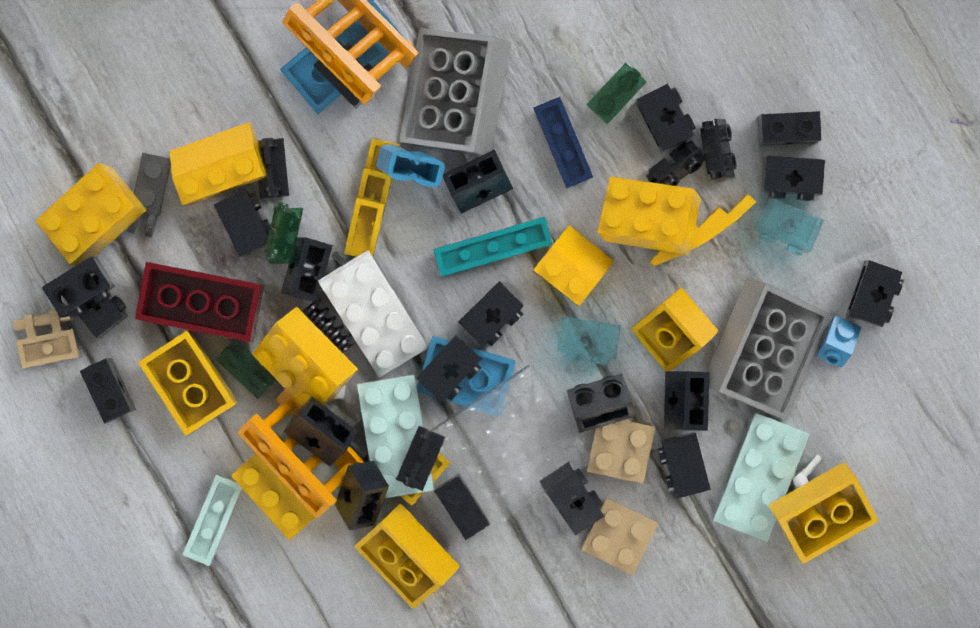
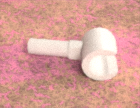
(801, 477)

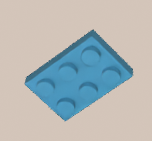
(493, 372)

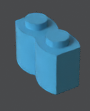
(410, 165)

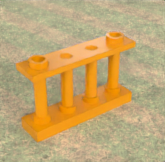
(343, 62)
(287, 465)

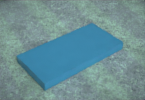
(312, 84)

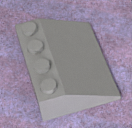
(455, 91)
(766, 348)

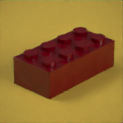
(199, 302)

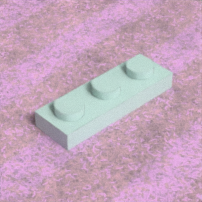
(212, 520)

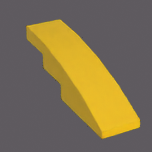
(369, 204)
(709, 228)

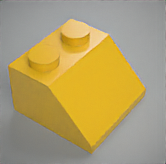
(573, 265)
(674, 330)

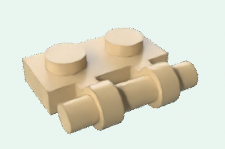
(49, 347)

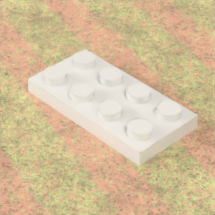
(373, 314)

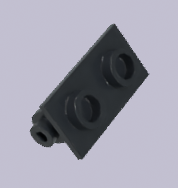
(722, 159)
(686, 160)
(277, 180)
(420, 458)

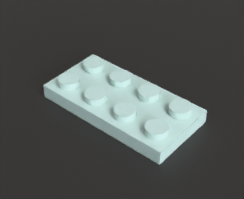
(390, 421)
(760, 476)

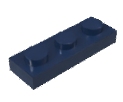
(563, 142)

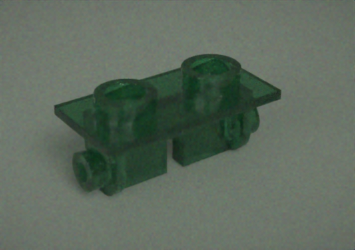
(616, 93)
(282, 244)
(246, 368)

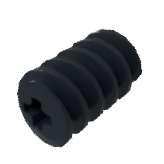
(325, 325)

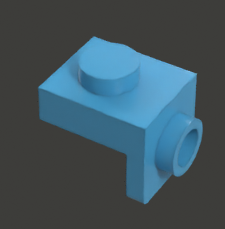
(839, 342)

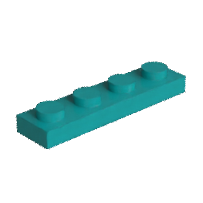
(493, 246)

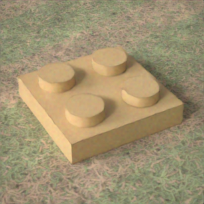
(622, 450)
(619, 536)

